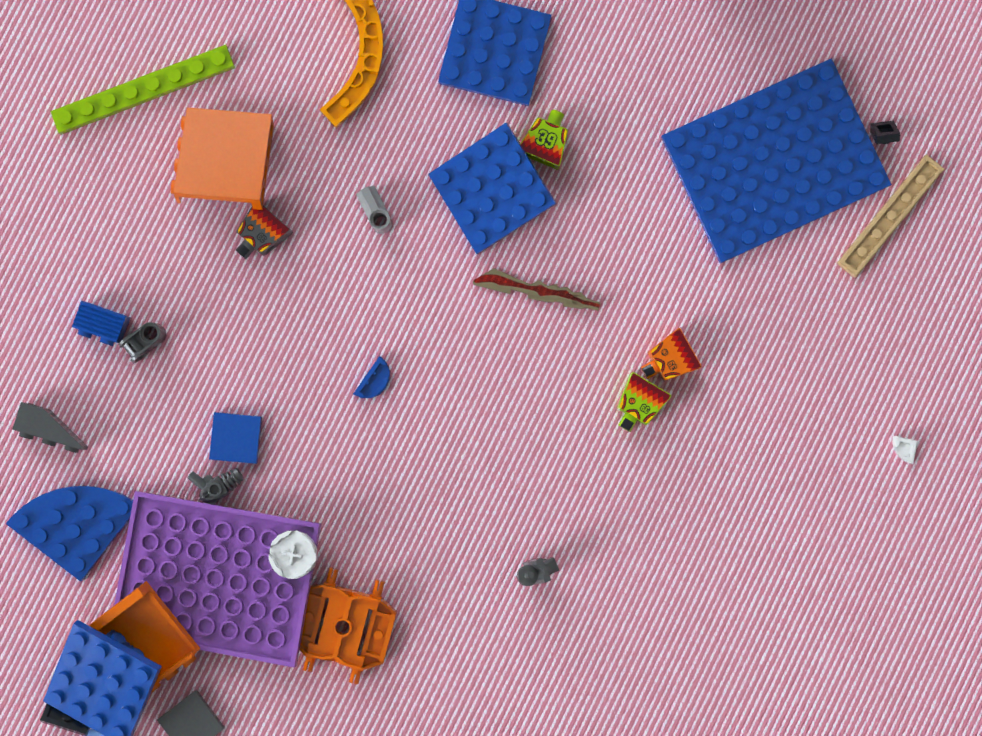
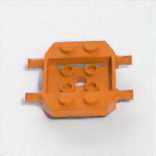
(349, 607)

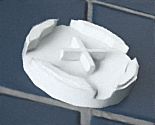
(293, 554)

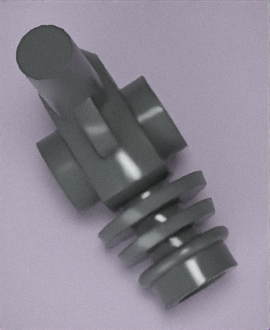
(216, 488)

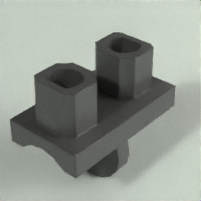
(536, 571)

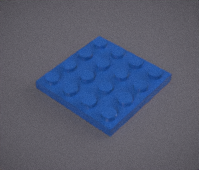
(495, 50)
(492, 188)
(101, 682)

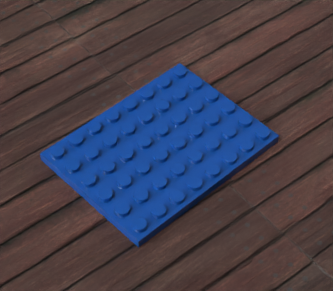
(775, 160)

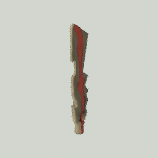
(538, 291)

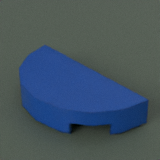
(375, 380)

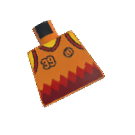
(671, 357)

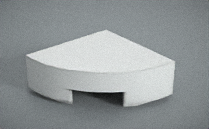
(905, 448)

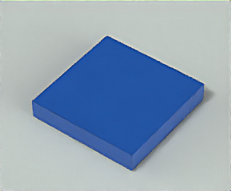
(235, 438)

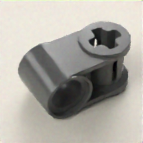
(139, 344)

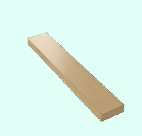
(890, 216)

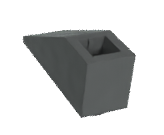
(45, 424)

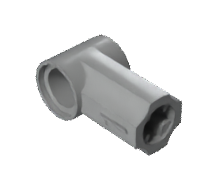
(374, 208)

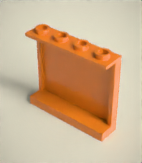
(223, 156)
(152, 629)

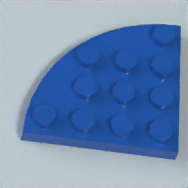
(73, 525)

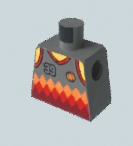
(261, 232)

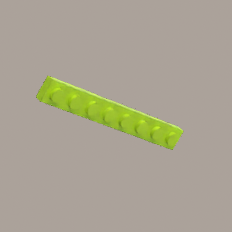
(142, 89)

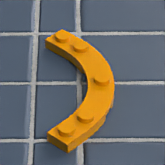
(367, 66)

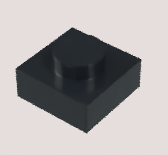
(885, 132)

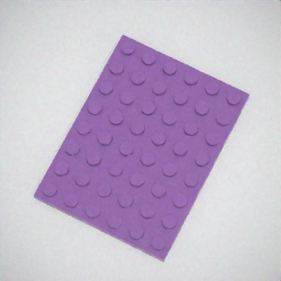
(217, 575)

